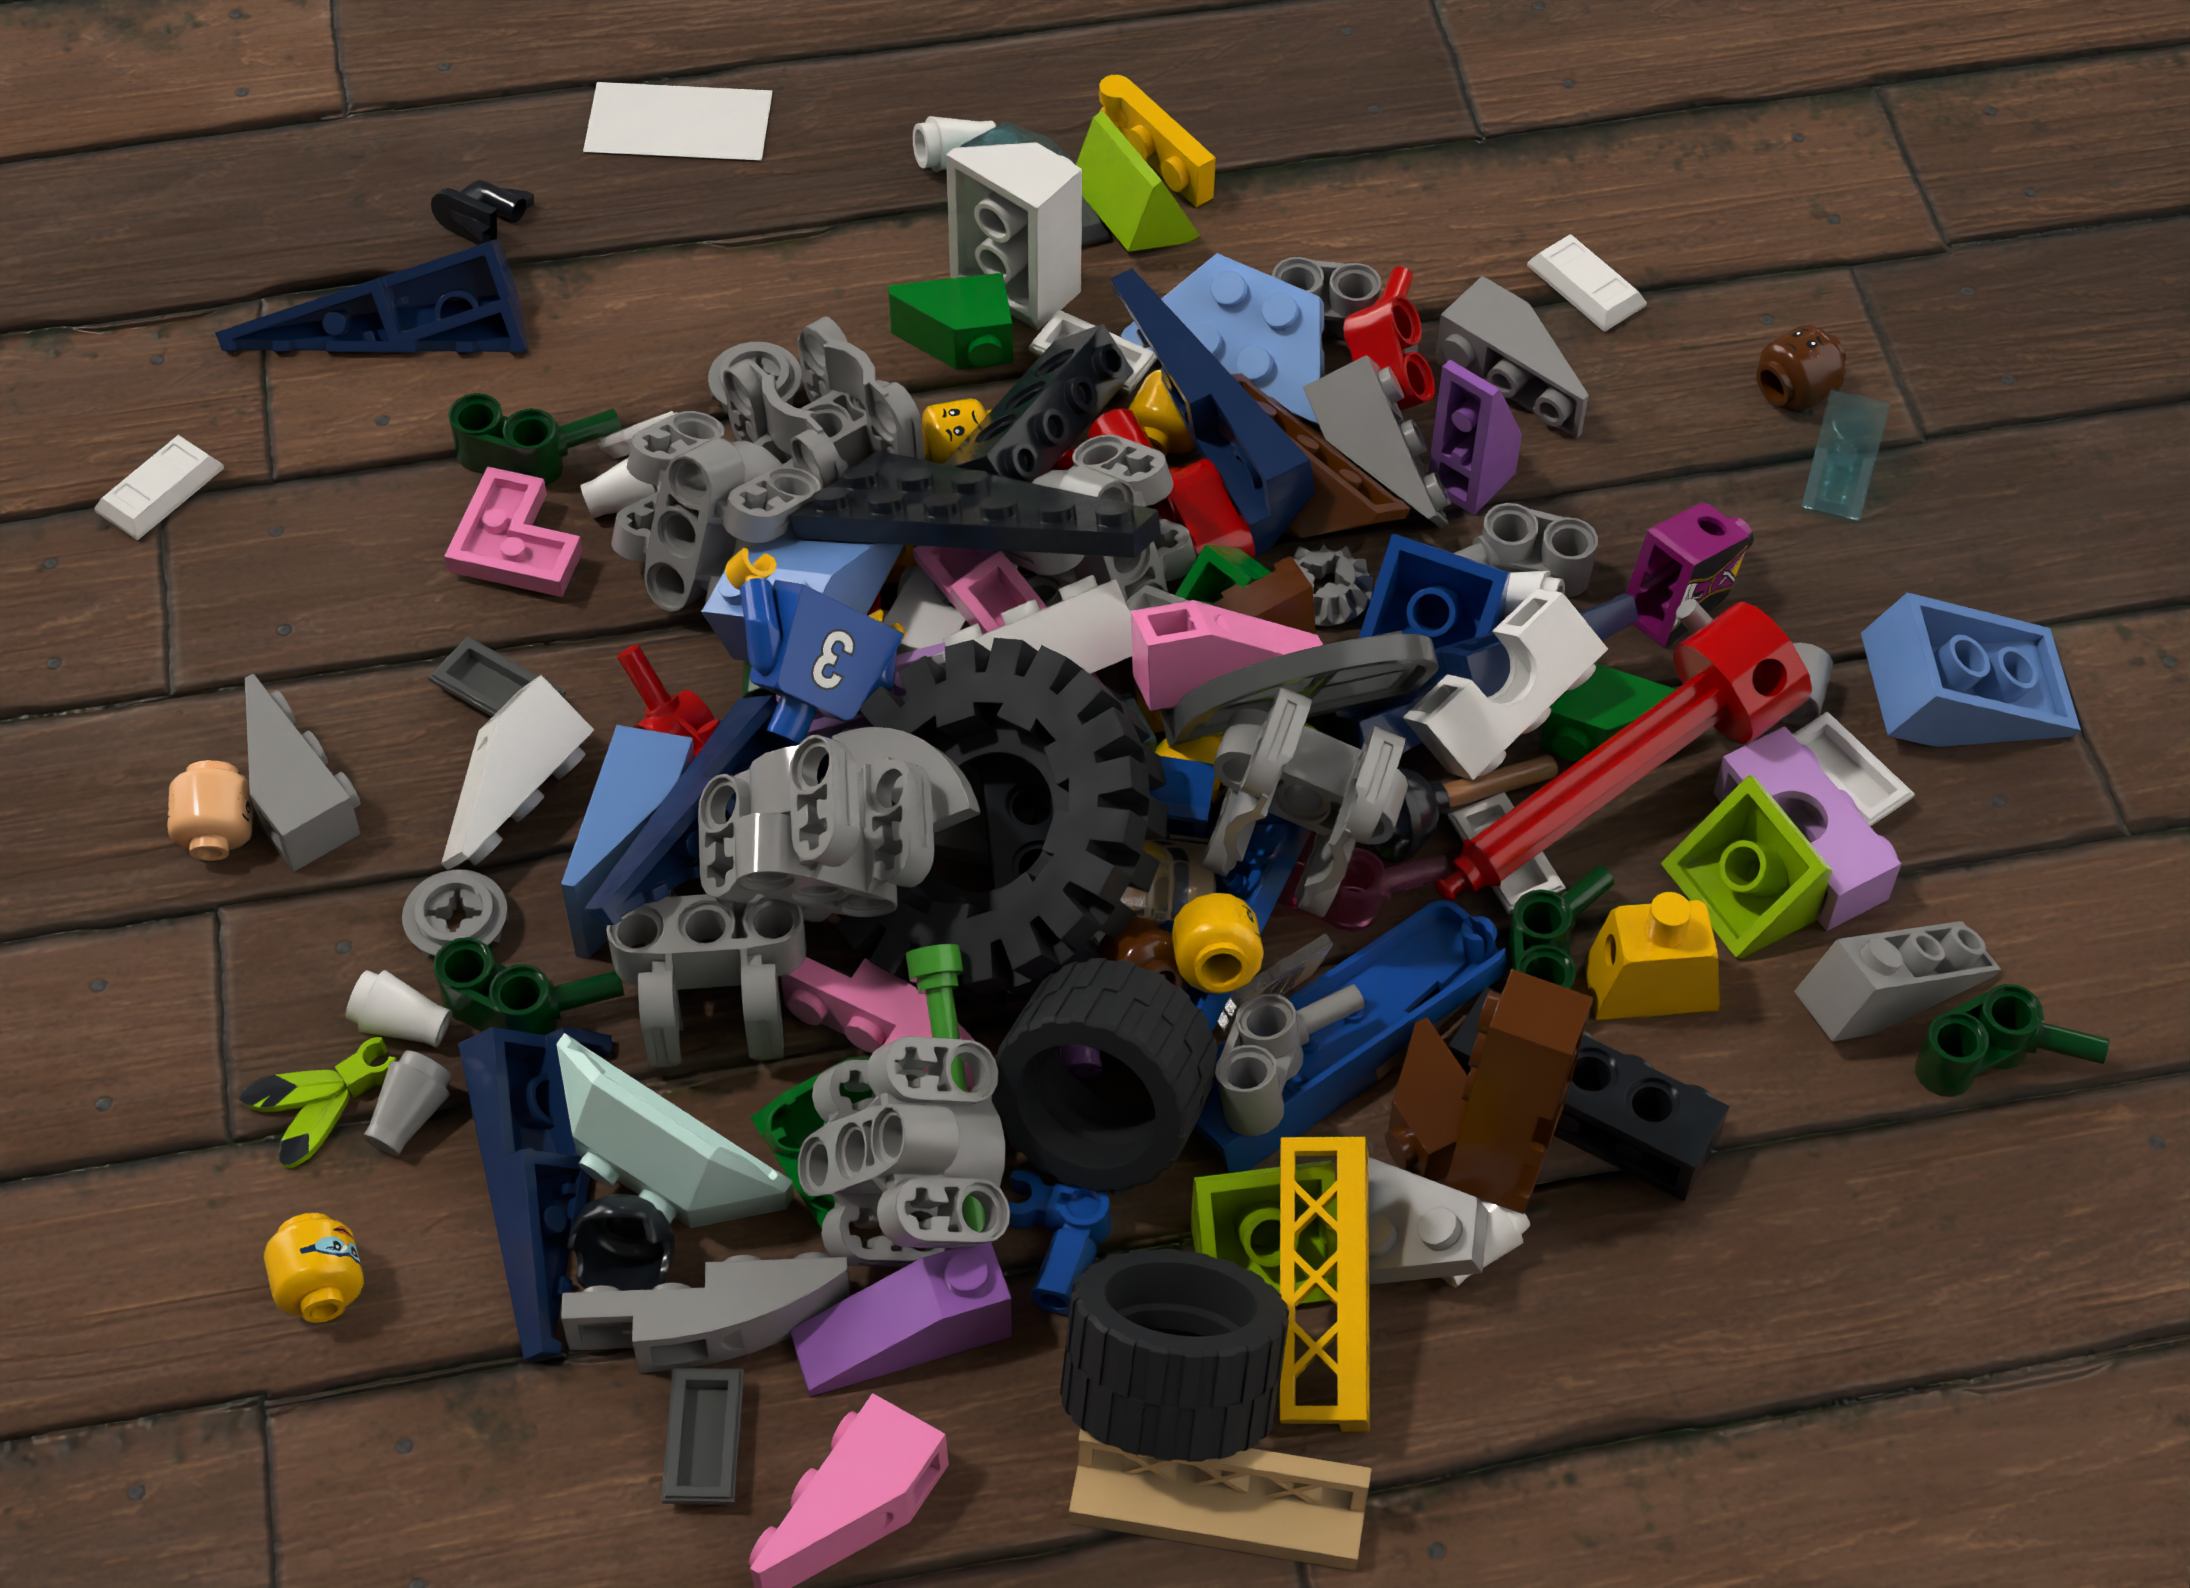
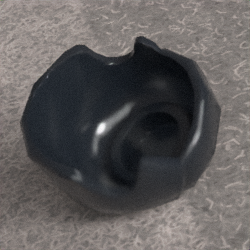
(622, 1243)

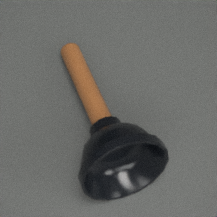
(1431, 800)

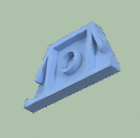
(1253, 328)

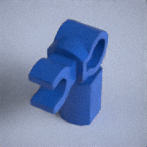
(1079, 1224)

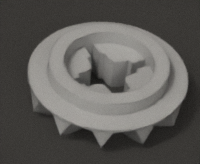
(767, 356)
(1349, 593)
(437, 897)

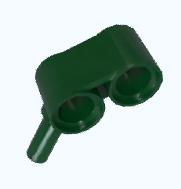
(522, 443)
(1549, 954)
(500, 989)
(1983, 1044)

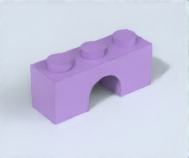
(1860, 859)

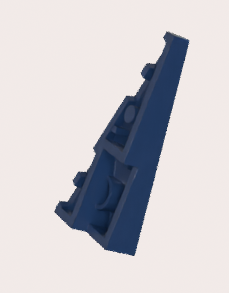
(440, 305)
(1257, 460)
(1476, 659)
(669, 842)
(529, 1167)

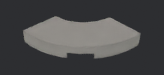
(950, 790)

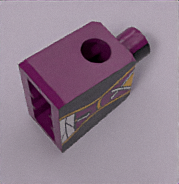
(1684, 560)

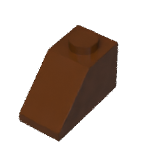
(1427, 1106)

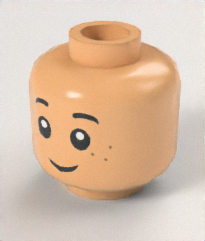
(210, 810)

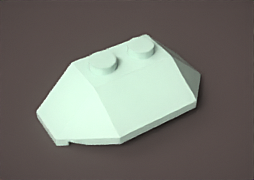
(659, 1149)

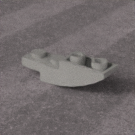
(738, 1312)

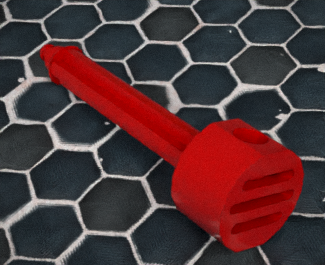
(1734, 677)

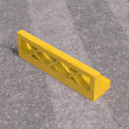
(1352, 1281)

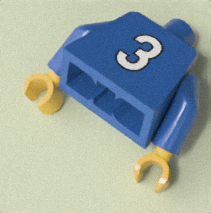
(810, 648)

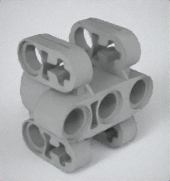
(847, 414)
(1130, 475)
(706, 507)
(1309, 780)
(816, 843)
(673, 960)
(907, 1152)

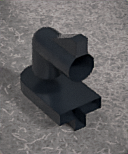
(475, 209)

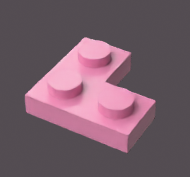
(503, 546)

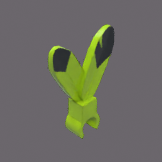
(321, 1095)

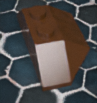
(1344, 491)

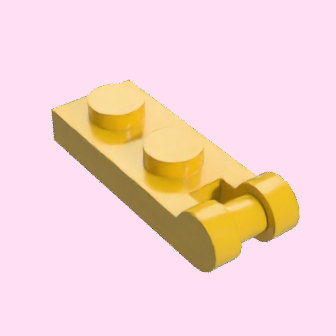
(1159, 139)

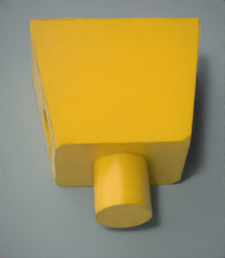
(1654, 960)

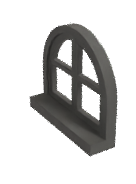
(1332, 675)

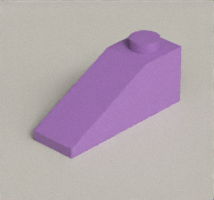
(1472, 438)
(907, 1319)

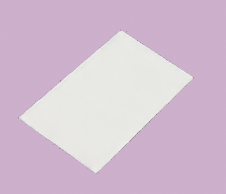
(678, 121)

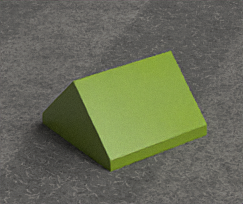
(1129, 192)
(1751, 870)
(1240, 1221)

